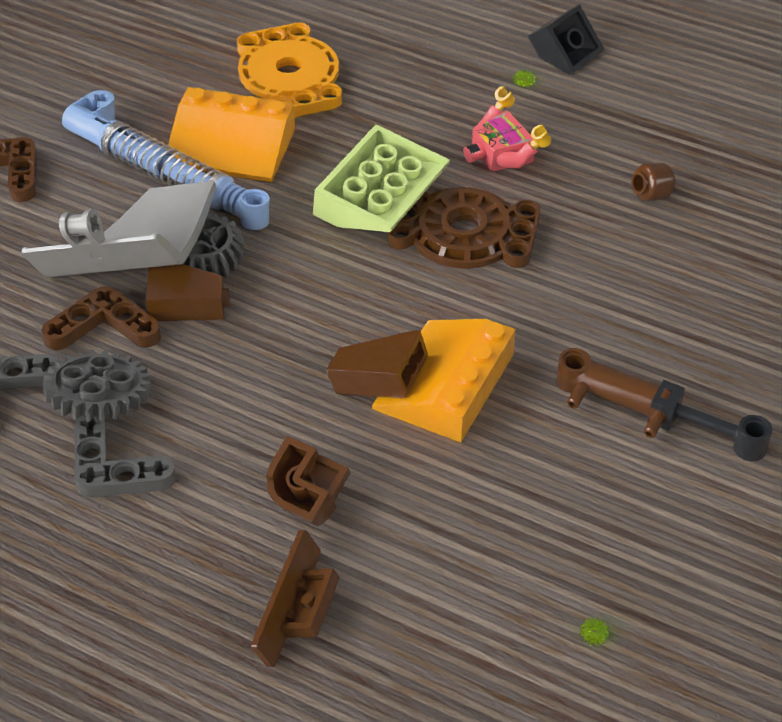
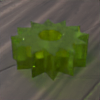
(524, 78)
(591, 636)

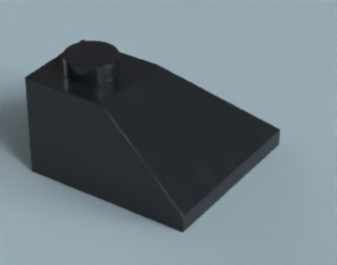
(567, 41)

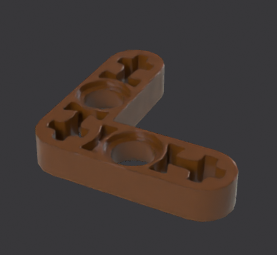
(11, 156)
(63, 330)

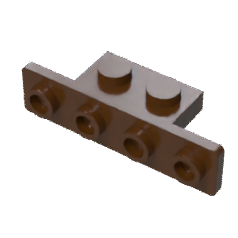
(297, 600)

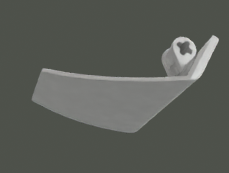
(150, 234)

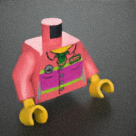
(502, 140)

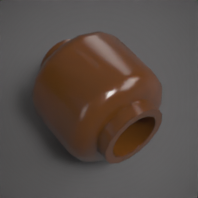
(653, 181)

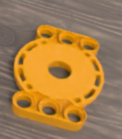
(303, 51)

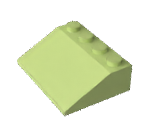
(377, 182)

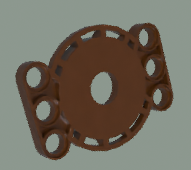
(474, 248)

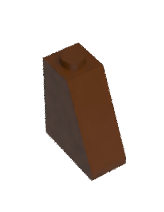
(185, 294)
(379, 366)

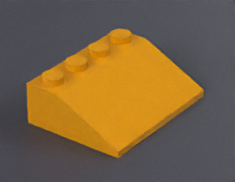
(233, 132)
(456, 376)

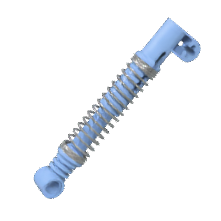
(96, 121)

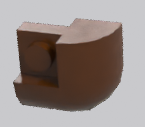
(305, 481)

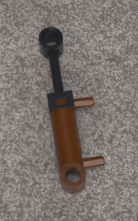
(662, 402)

